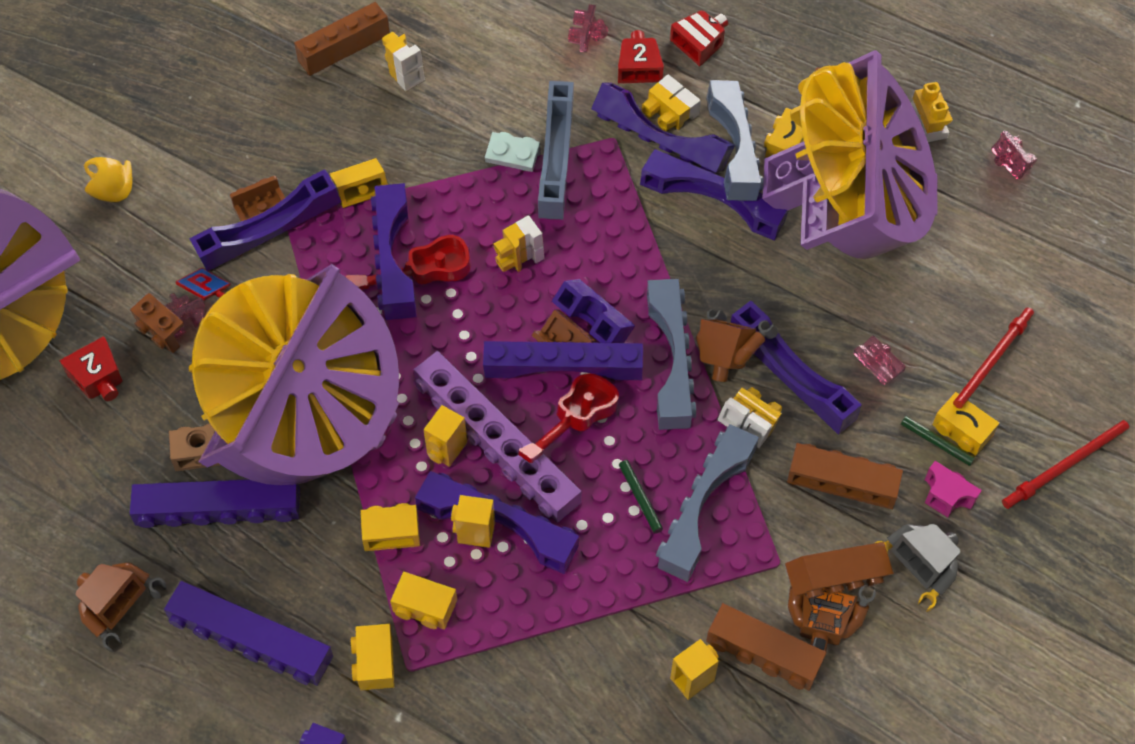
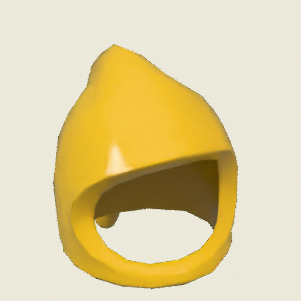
(111, 181)

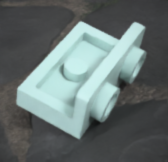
(512, 151)

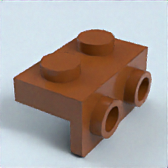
(256, 198)
(158, 321)
(562, 329)

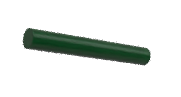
(937, 441)
(640, 496)

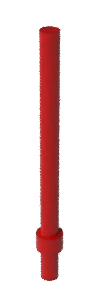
(1016, 328)
(1028, 489)

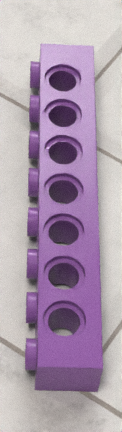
(439, 370)

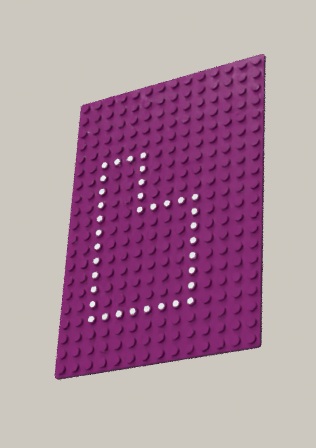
(612, 249)

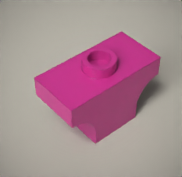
(949, 490)

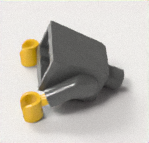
(927, 555)

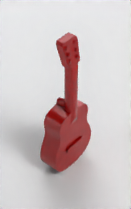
(441, 260)
(588, 401)

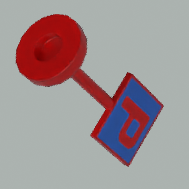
(203, 284)

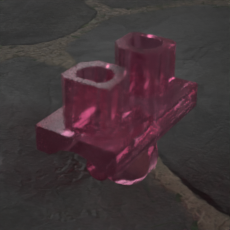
(590, 28)
(1011, 154)
(193, 309)
(879, 360)

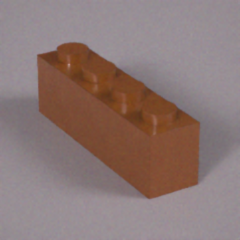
(342, 38)
(845, 475)
(839, 569)
(765, 647)

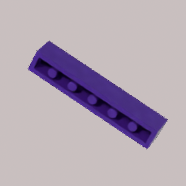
(212, 502)
(248, 633)

